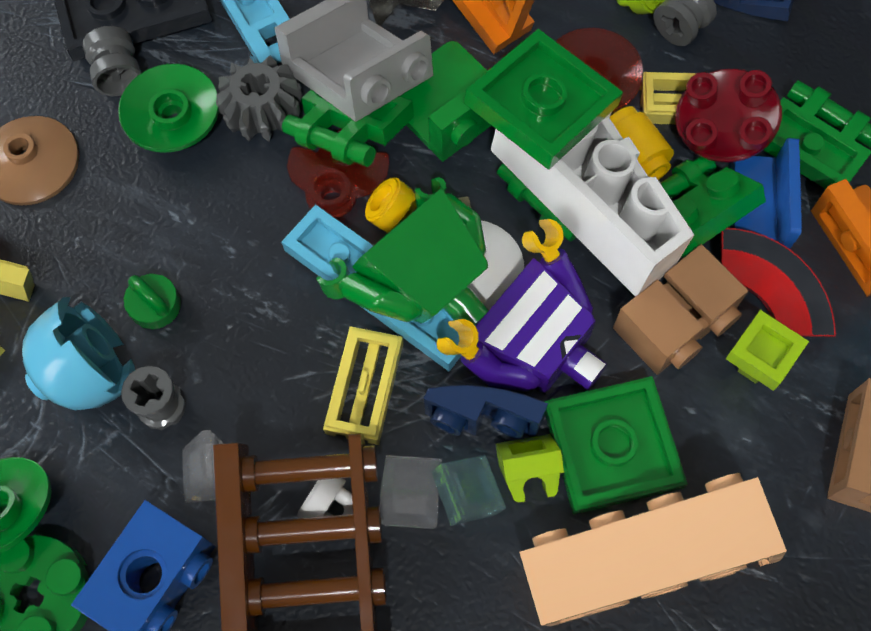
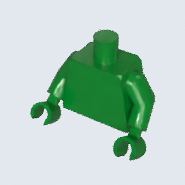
(419, 264)

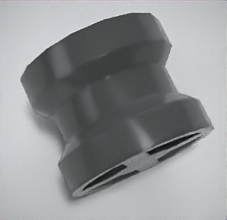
(681, 19)

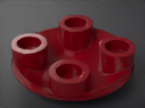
(728, 114)

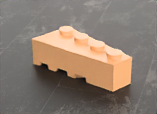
(652, 550)

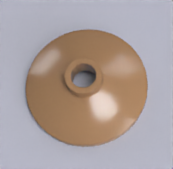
(44, 167)

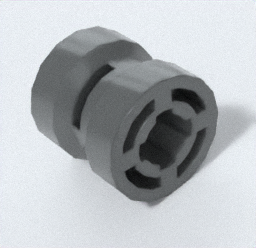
(109, 54)

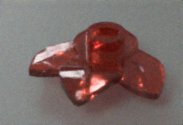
(322, 174)

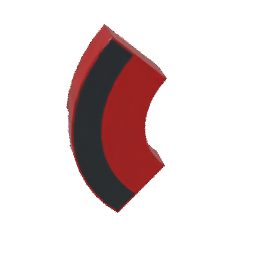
(779, 280)

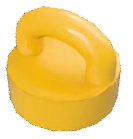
(390, 204)

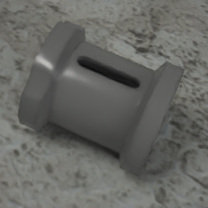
(148, 383)

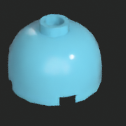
(73, 357)

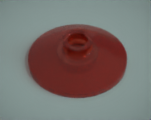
(609, 56)

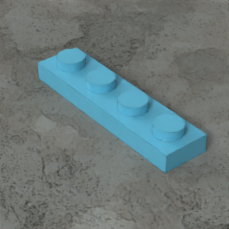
(322, 238)

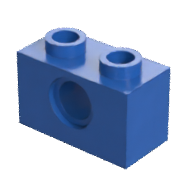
(114, 592)

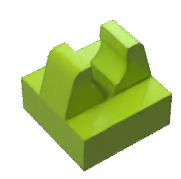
(766, 351)
(530, 459)

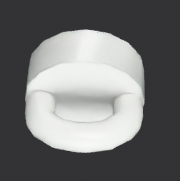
(323, 496)

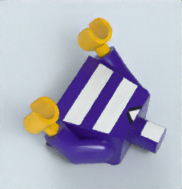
(534, 325)

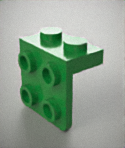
(438, 103)

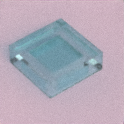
(468, 490)

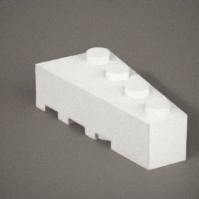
(607, 203)

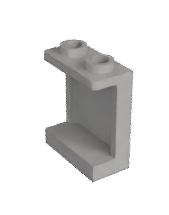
(351, 57)

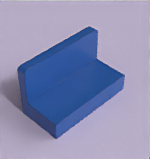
(781, 213)

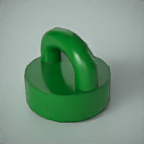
(151, 301)

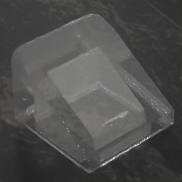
(199, 468)
(409, 492)

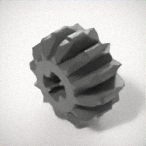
(258, 97)

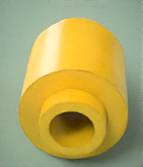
(653, 147)

